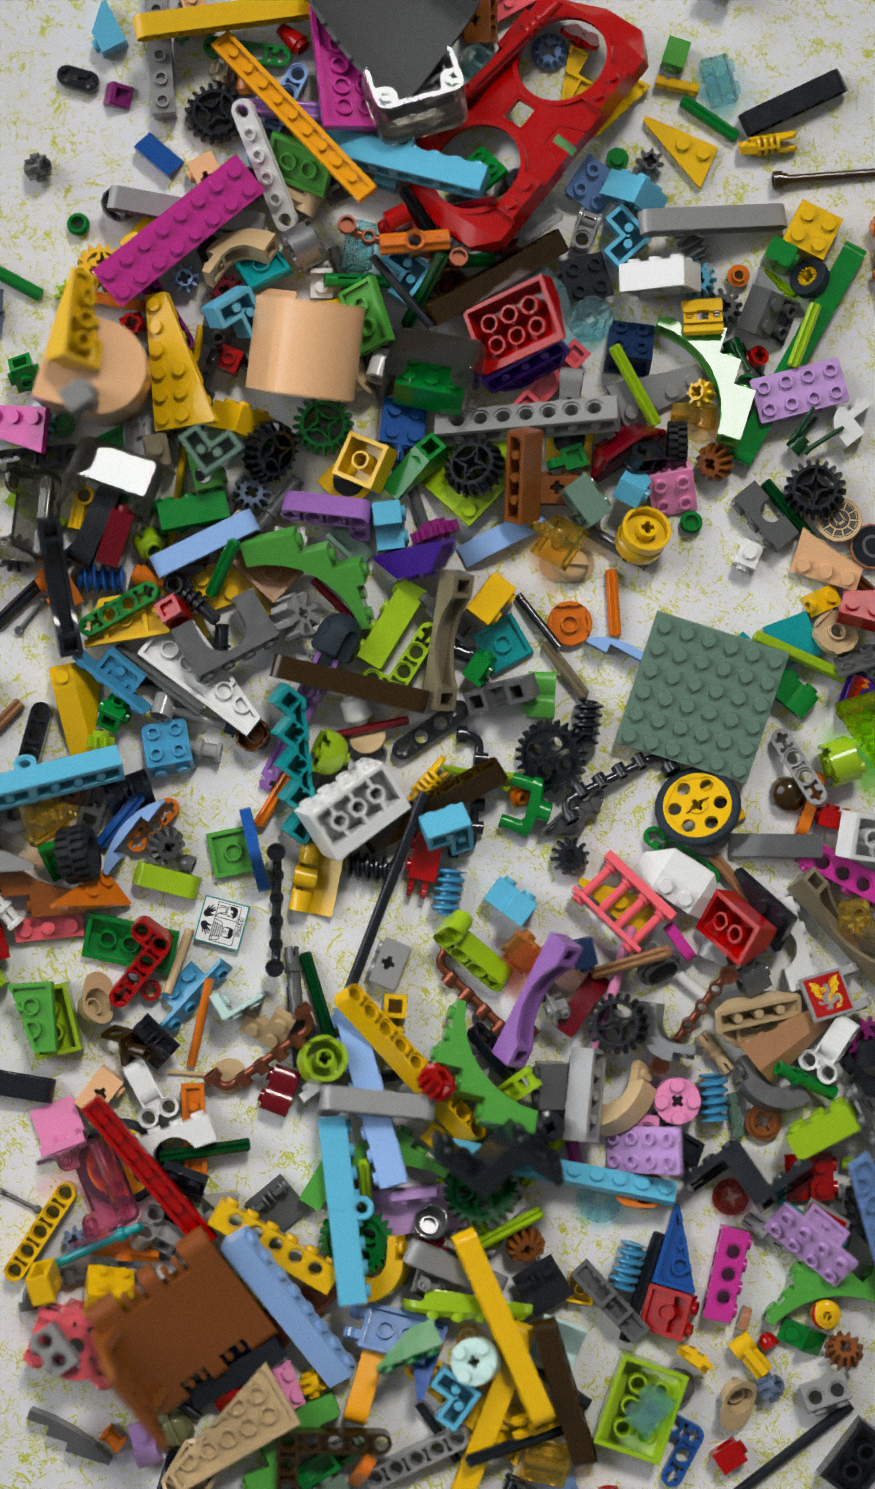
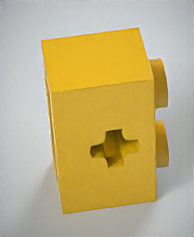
(43, 1282)

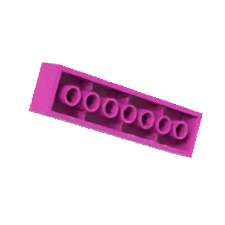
(178, 230)

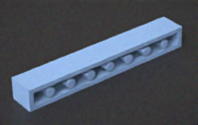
(379, 1131)
(288, 1306)

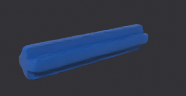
(119, 819)

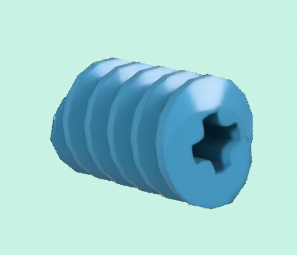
(448, 891)
(714, 1097)
(628, 1265)

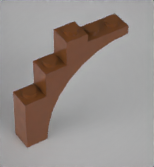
(41, 894)

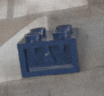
(637, 344)

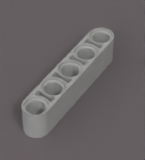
(442, 1263)
(423, 1447)

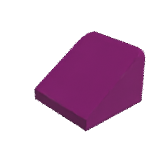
(118, 95)

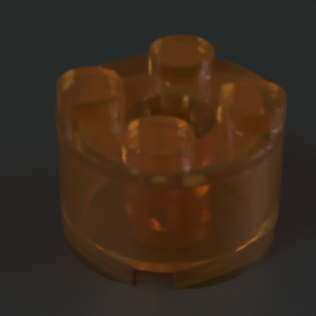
(521, 951)

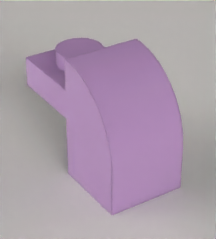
(144, 1448)

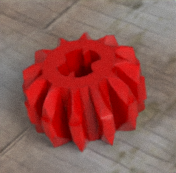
(436, 1082)

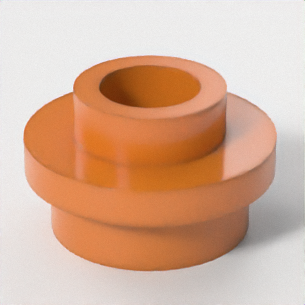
(738, 282)
(518, 796)

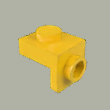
(821, 600)

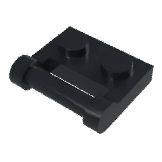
(187, 1180)

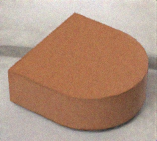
(743, 1318)

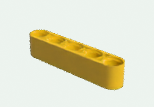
(33, 1239)

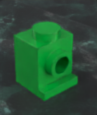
(480, 667)

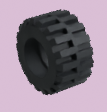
(77, 853)

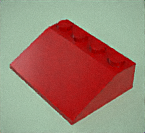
(517, 322)

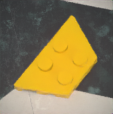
(138, 626)

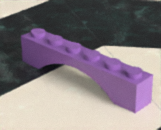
(516, 1038)

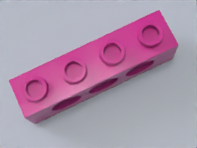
(854, 870)
(727, 1237)

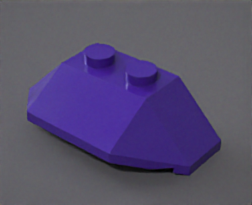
(527, 370)
(418, 559)

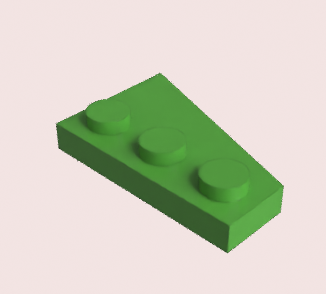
(38, 1012)

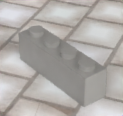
(584, 1094)

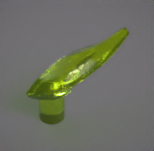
(780, 284)

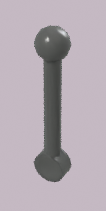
(20, 629)
(36, 1209)

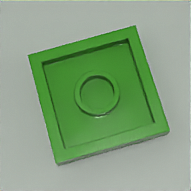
(229, 852)

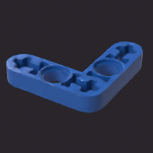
(254, 849)
(682, 1443)

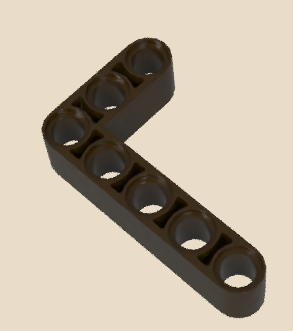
(322, 1446)

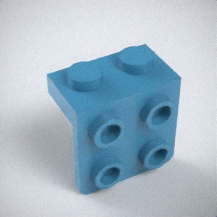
(167, 748)

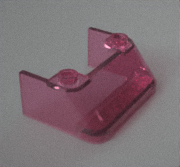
(104, 1186)

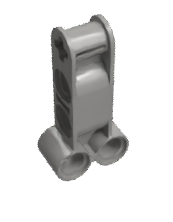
(158, 1233)

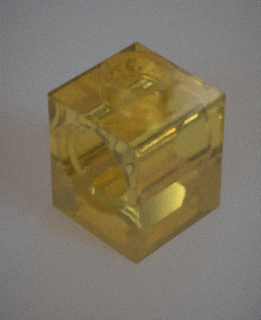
(850, 908)

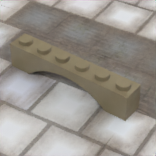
(453, 595)
(816, 898)

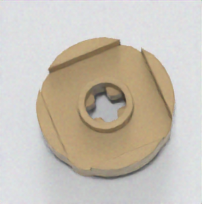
(827, 641)

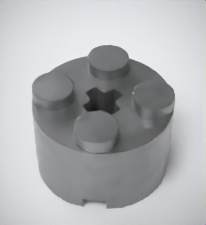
(306, 245)

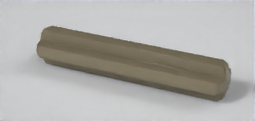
(565, 670)

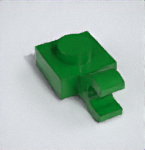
(571, 458)

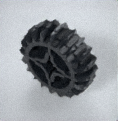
(198, 104)
(264, 447)
(476, 474)
(824, 490)
(599, 1028)

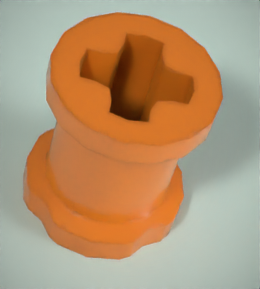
(113, 1438)

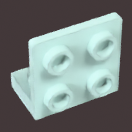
(223, 1001)
(572, 1338)

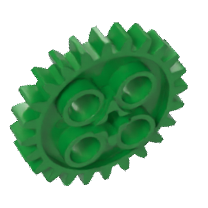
(377, 1253)

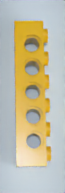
(320, 1280)

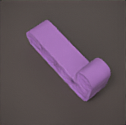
(331, 511)

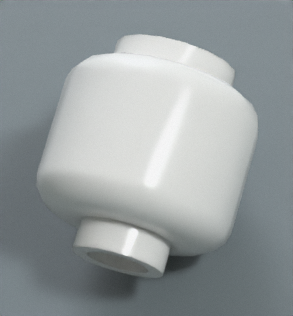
(356, 710)

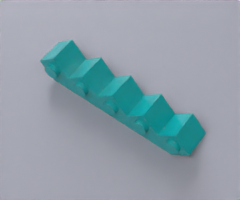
(295, 759)

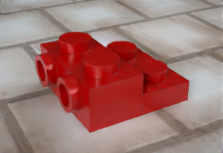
(820, 1186)
(670, 1312)

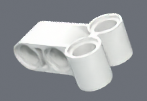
(831, 1049)
(149, 1092)

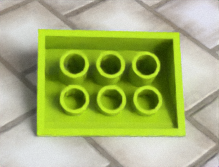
(465, 509)
(627, 1381)

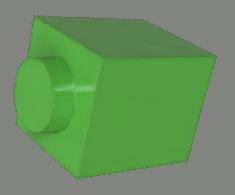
(675, 55)

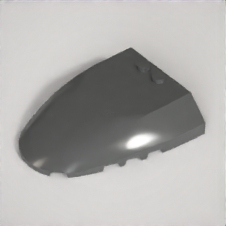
(396, 38)

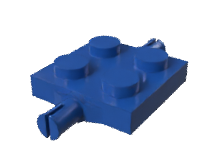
(400, 426)

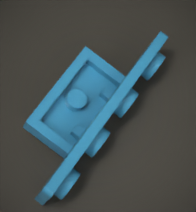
(118, 675)
(188, 992)

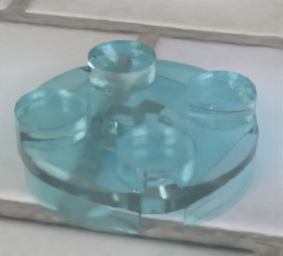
(598, 328)
(597, 1212)

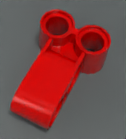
(397, 220)

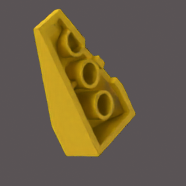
(74, 332)
(77, 703)

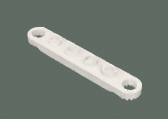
(264, 164)

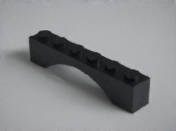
(58, 585)

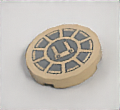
(843, 524)

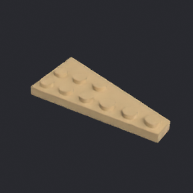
(247, 1423)

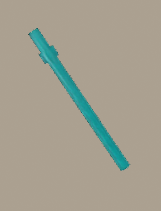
(119, 1235)

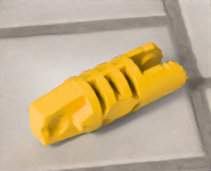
(767, 144)
(429, 778)

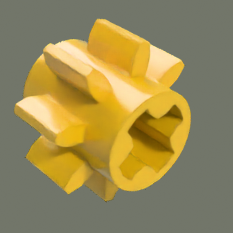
(701, 393)
(312, 1384)

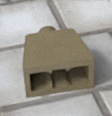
(159, 448)

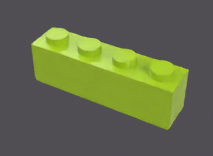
(391, 624)

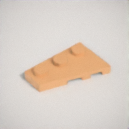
(823, 563)

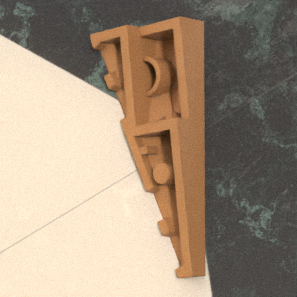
(784, 1042)

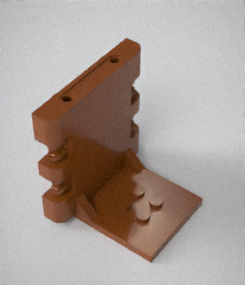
(175, 1330)

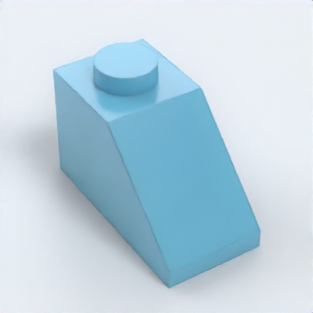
(107, 32)
(633, 488)

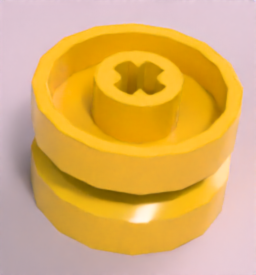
(642, 535)

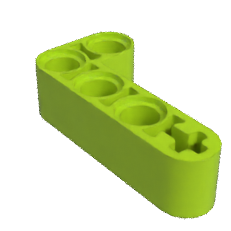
(406, 659)
(471, 952)

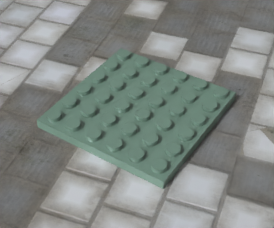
(701, 696)

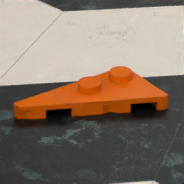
(94, 894)

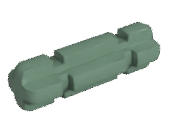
(735, 1115)

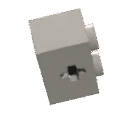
(390, 976)

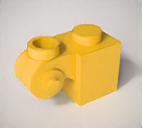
(396, 1008)

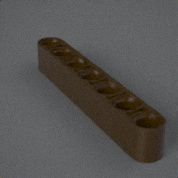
(496, 277)
(349, 683)
(461, 788)
(564, 1392)

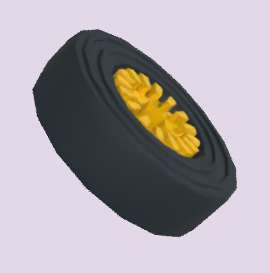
(803, 271)

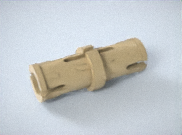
(714, 1052)

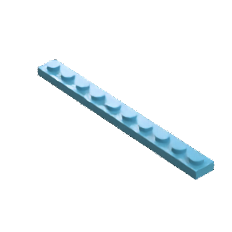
(602, 1179)

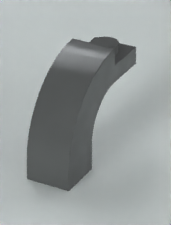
(659, 1042)
(765, 1096)

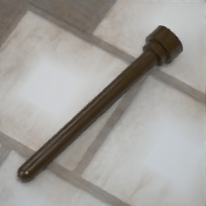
(782, 180)

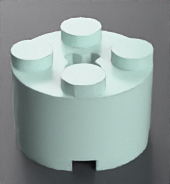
(463, 1361)

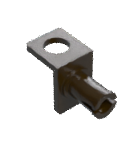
(128, 1047)

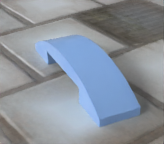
(494, 541)
(603, 644)
(113, 854)

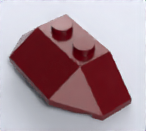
(612, 453)

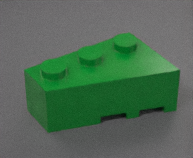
(191, 511)

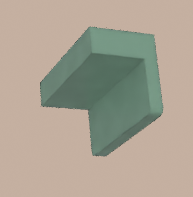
(348, 546)

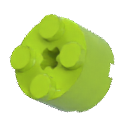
(841, 761)
(324, 1047)

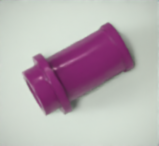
(574, 1152)

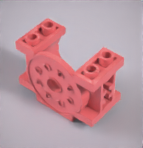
(65, 1317)

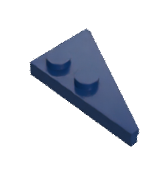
(673, 1262)
(424, 1372)

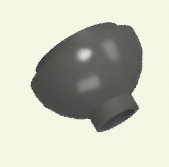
(659, 971)

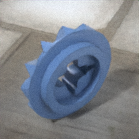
(547, 61)

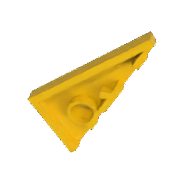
(688, 151)
(621, 905)

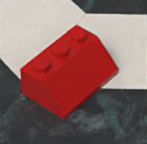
(735, 927)

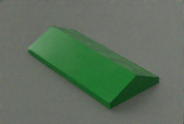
(111, 941)

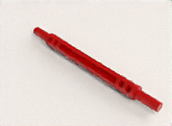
(510, 50)

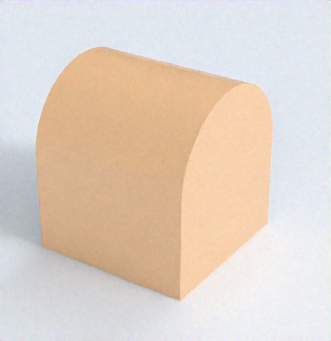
(305, 348)
(121, 381)

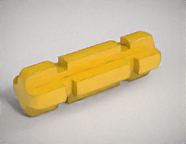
(677, 85)

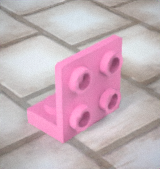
(673, 488)
(58, 1125)

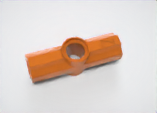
(399, 242)
(124, 1252)

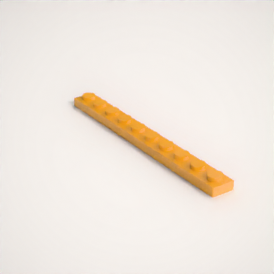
(294, 117)

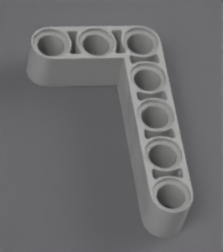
(379, 1103)

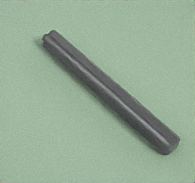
(163, 681)

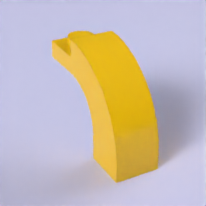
(394, 1272)

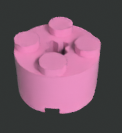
(686, 1109)

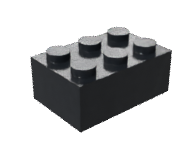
(852, 1458)

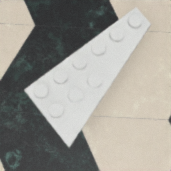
(218, 694)

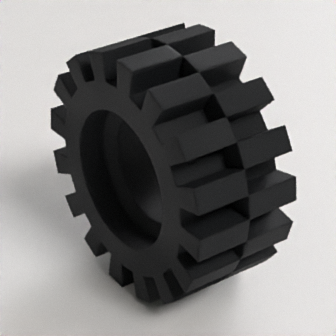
(677, 441)

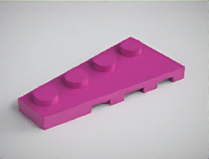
(25, 426)

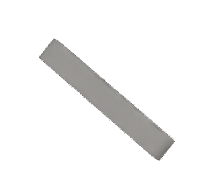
(153, 204)
(712, 220)

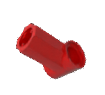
(133, 322)

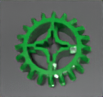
(316, 407)

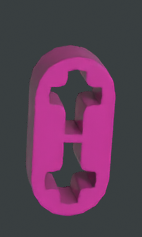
(679, 942)

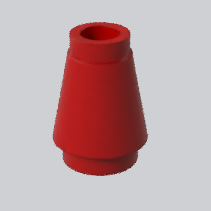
(294, 40)

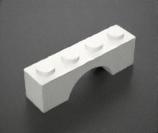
(800, 964)
(197, 1130)

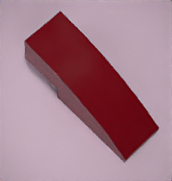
(582, 1003)

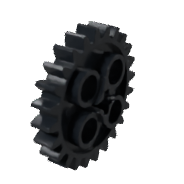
(544, 736)

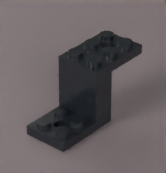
(497, 1157)
(748, 1175)

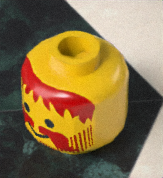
(819, 1308)

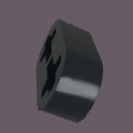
(79, 74)

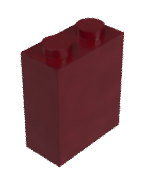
(117, 536)

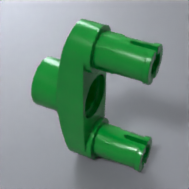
(536, 810)

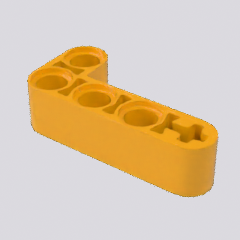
(363, 1388)

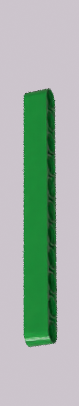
(840, 277)

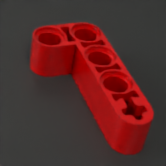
(138, 965)

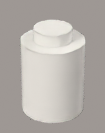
(376, 366)

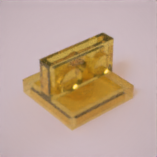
(558, 540)
(45, 817)
(546, 1463)

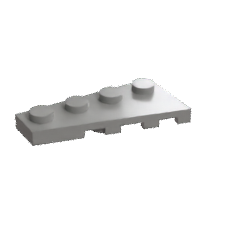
(661, 388)

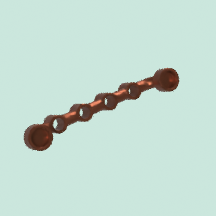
(347, 226)
(727, 975)
(467, 994)
(262, 1065)

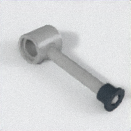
(165, 707)

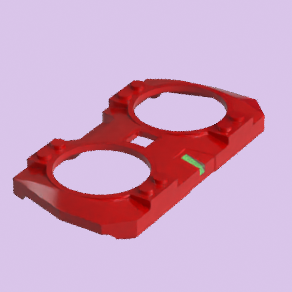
(548, 137)

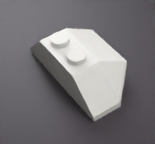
(678, 879)

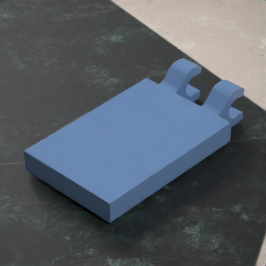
(381, 1327)

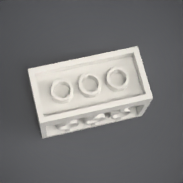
(352, 808)

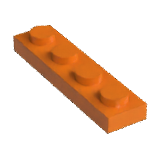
(193, 1100)

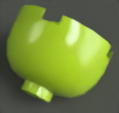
(329, 752)

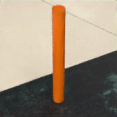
(200, 1022)

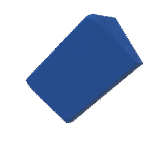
(158, 155)

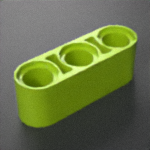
(166, 880)

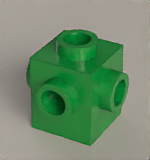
(23, 372)
(113, 709)

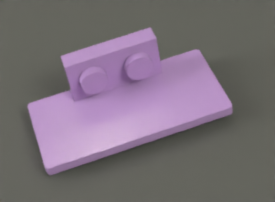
(794, 391)
(646, 1150)
(402, 1203)
(814, 1239)

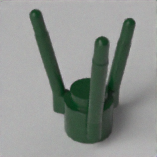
(738, 349)
(799, 442)

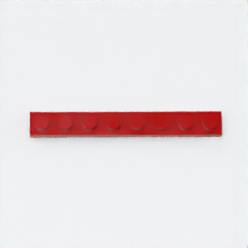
(145, 1167)

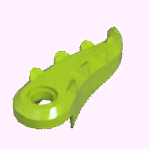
(458, 1306)

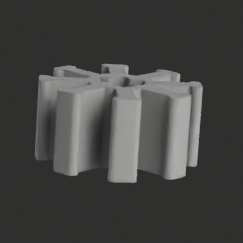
(295, 616)

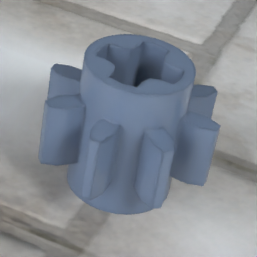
(79, 1233)
(770, 1387)

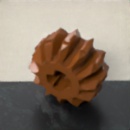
(715, 462)
(525, 1245)
(835, 1347)

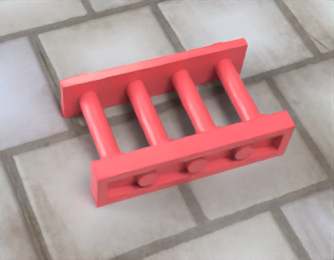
(645, 897)

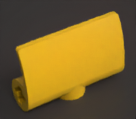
(315, 882)

